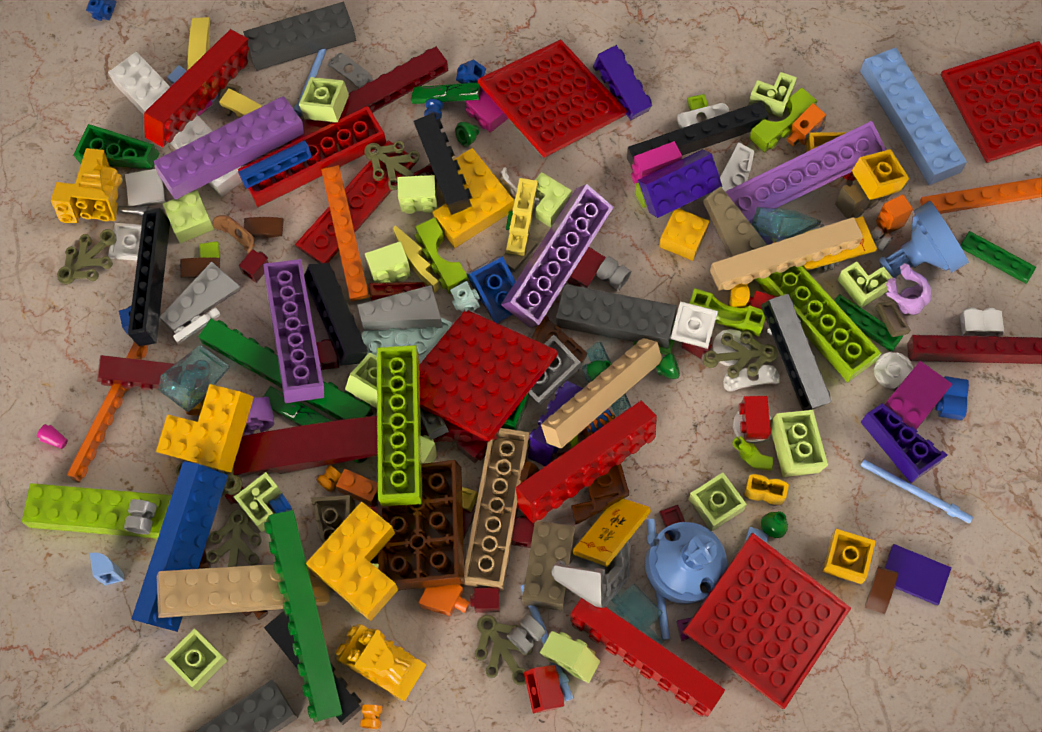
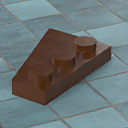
(547, 329)

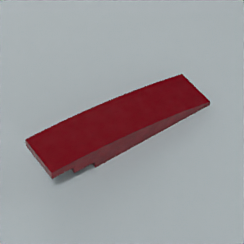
(307, 446)

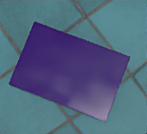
(918, 574)

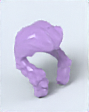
(911, 299)

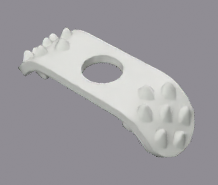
(689, 118)
(509, 186)
(767, 375)

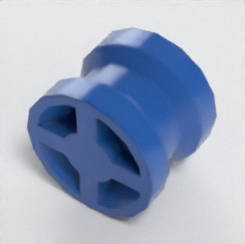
(434, 106)
(280, 504)

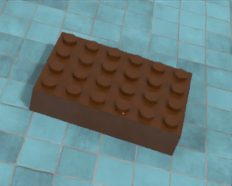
(427, 535)

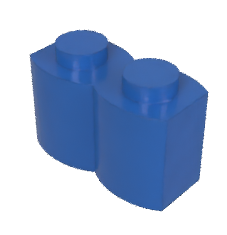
(954, 402)

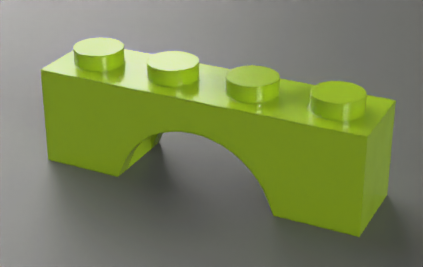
(768, 133)
(431, 236)
(741, 319)

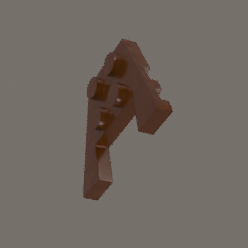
(603, 493)

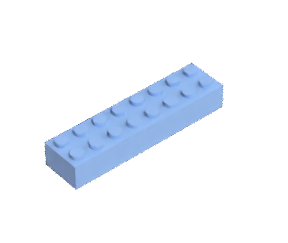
(913, 116)

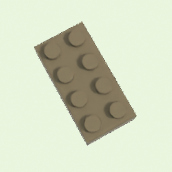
(549, 544)

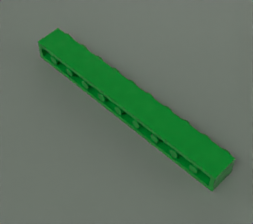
(265, 364)
(303, 616)

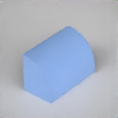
(105, 570)

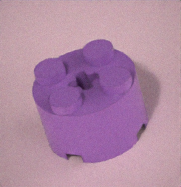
(260, 416)

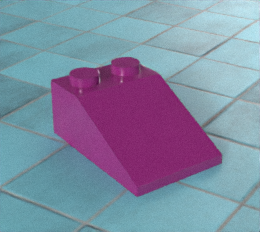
(918, 395)

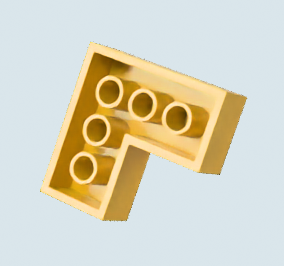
(489, 202)
(215, 436)
(346, 559)

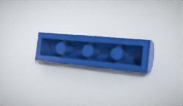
(275, 164)

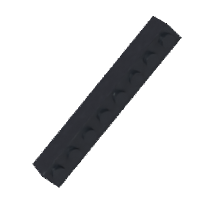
(706, 132)
(149, 277)

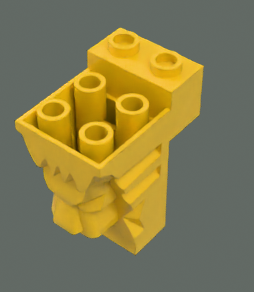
(93, 192)
(380, 661)

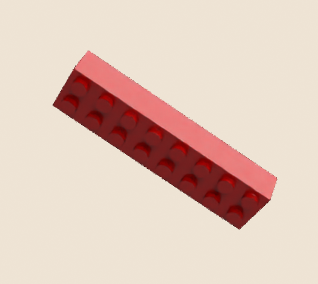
(196, 88)
(329, 147)
(586, 461)
(648, 656)

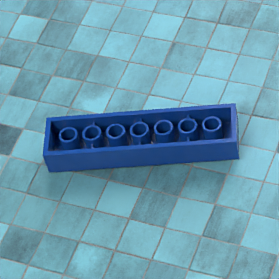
(181, 536)

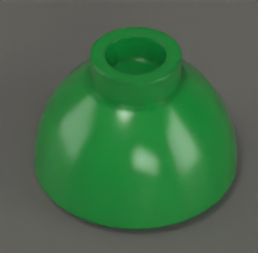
(466, 133)
(596, 367)
(668, 367)
(774, 524)

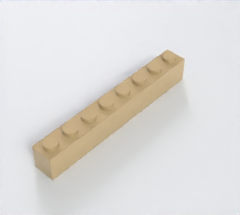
(786, 254)
(601, 393)

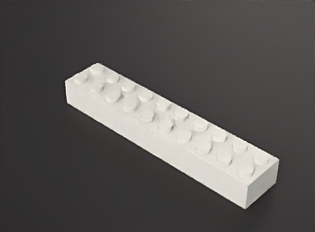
(145, 86)

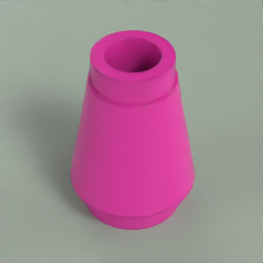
(51, 436)

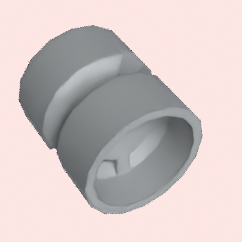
(612, 272)
(140, 516)
(526, 634)

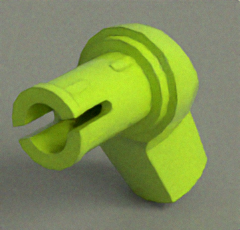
(752, 456)

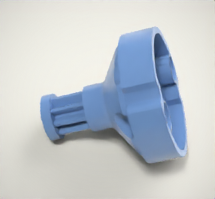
(929, 243)
(685, 562)

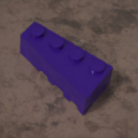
(622, 82)
(902, 443)
(539, 449)

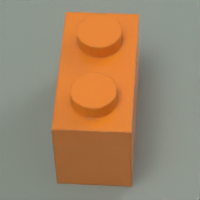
(894, 214)
(358, 487)

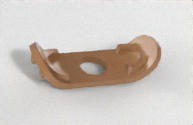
(229, 225)

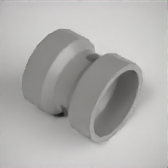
(880, 238)

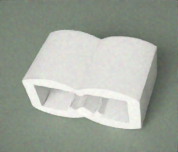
(981, 323)

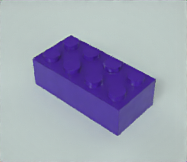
(680, 183)

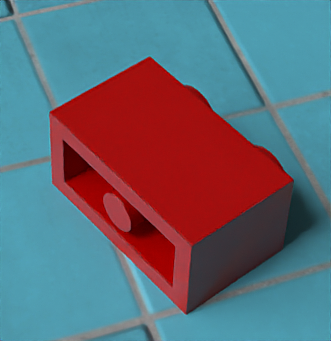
(755, 417)
(544, 689)

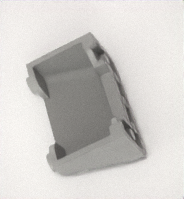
(594, 581)

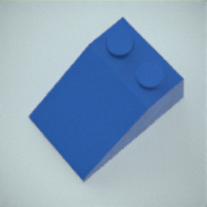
(493, 284)

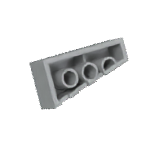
(200, 296)
(401, 311)

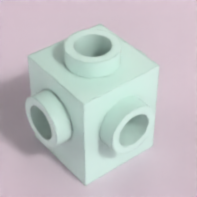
(465, 297)

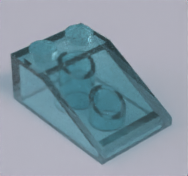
(782, 223)
(190, 377)

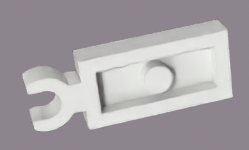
(197, 323)

